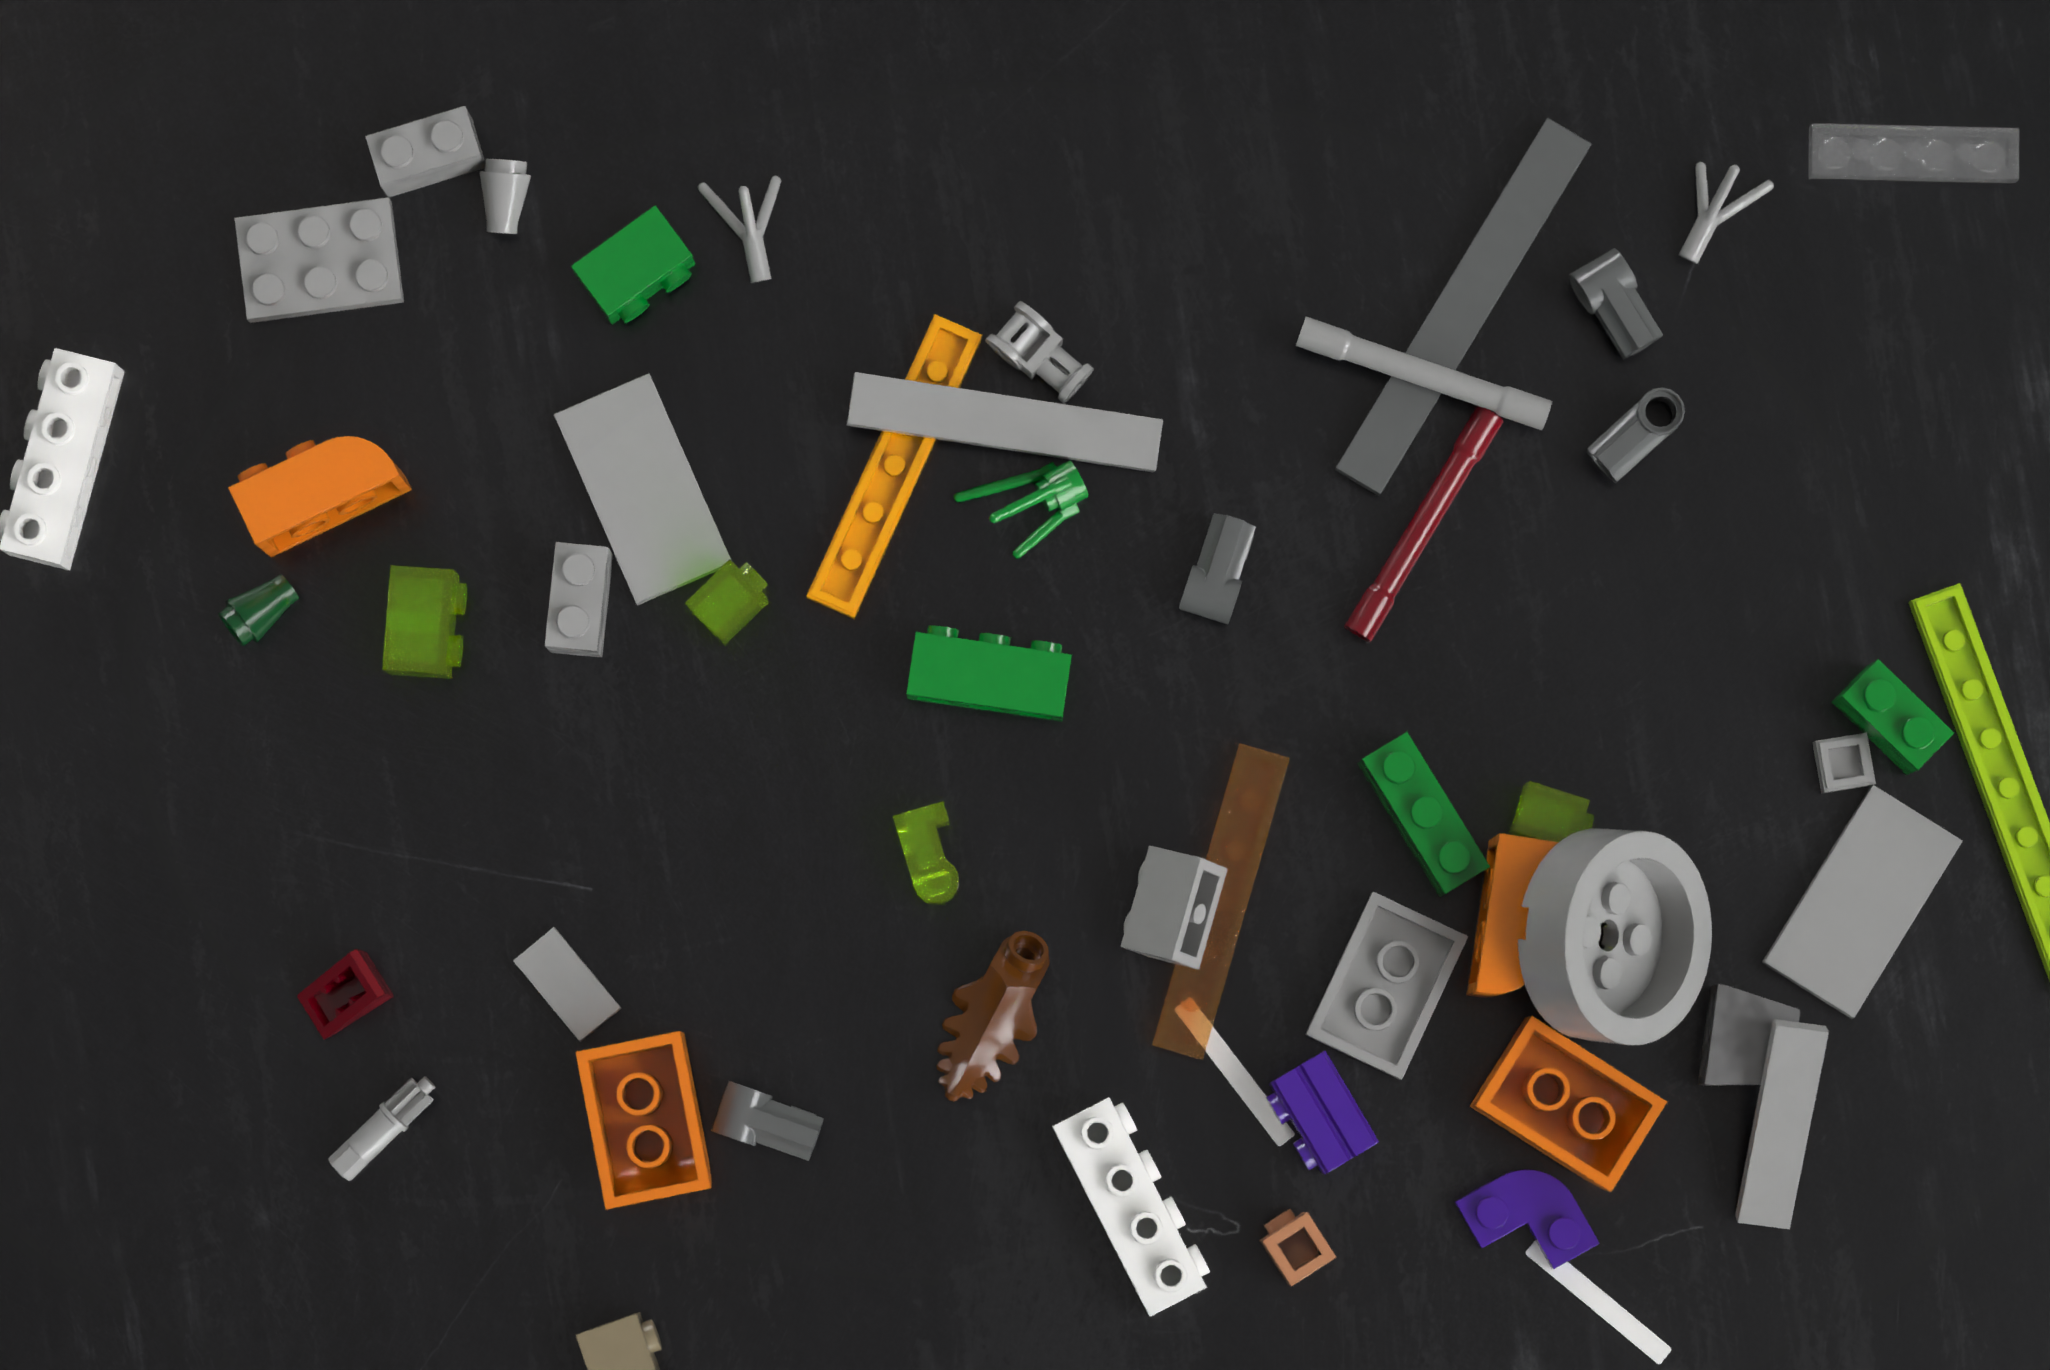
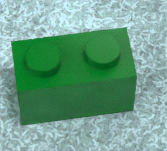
(635, 266)
(1892, 717)

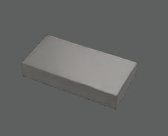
(567, 984)

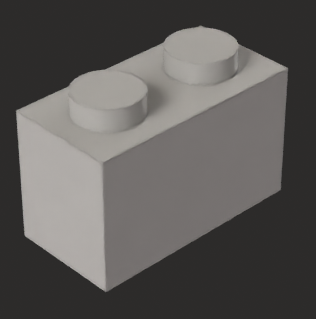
(426, 151)
(578, 599)
(1173, 907)

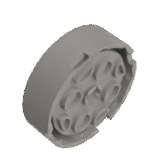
(1652, 939)

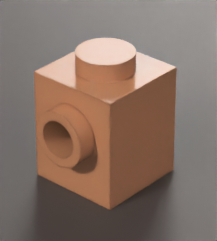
(1296, 1246)

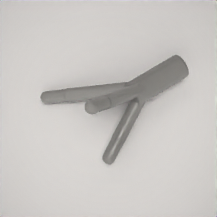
(1709, 215)
(752, 232)

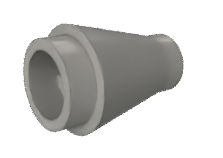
(504, 193)

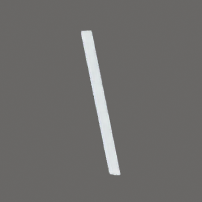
(1246, 1088)
(1603, 1306)

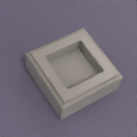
(1844, 763)

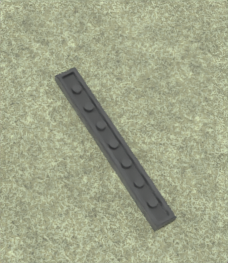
(1465, 302)

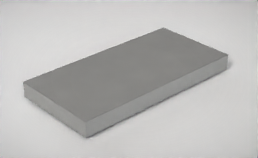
(643, 489)
(1862, 901)

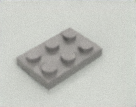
(319, 260)
(1386, 985)

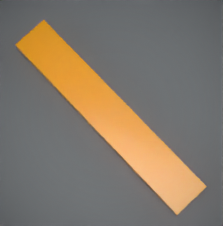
(888, 479)

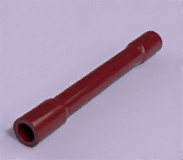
(1466, 452)

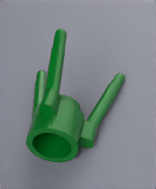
(1059, 489)

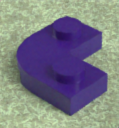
(1532, 1200)

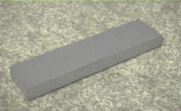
(1781, 1124)

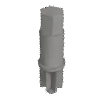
(382, 1127)

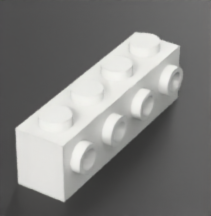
(60, 458)
(1130, 1206)

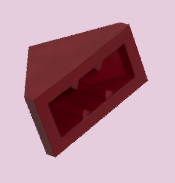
(344, 993)

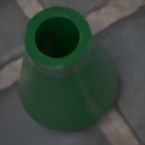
(256, 610)

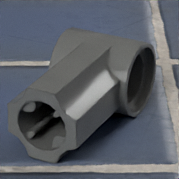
(1609, 291)
(1634, 436)
(1215, 579)
(756, 1118)

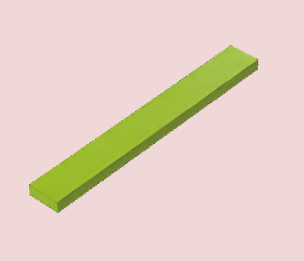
(1991, 751)

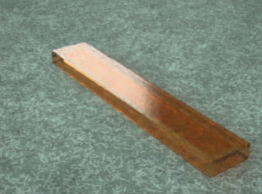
(1238, 846)

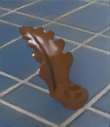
(993, 1015)

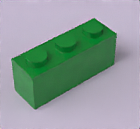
(989, 673)
(1423, 814)

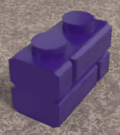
(1321, 1113)

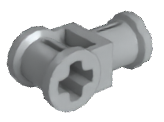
(1037, 351)

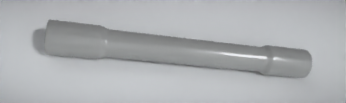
(1343, 345)

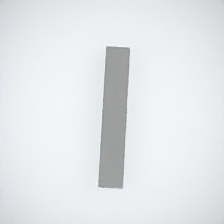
(1004, 422)

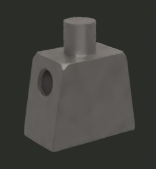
(1738, 1036)

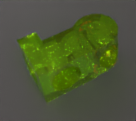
(930, 872)

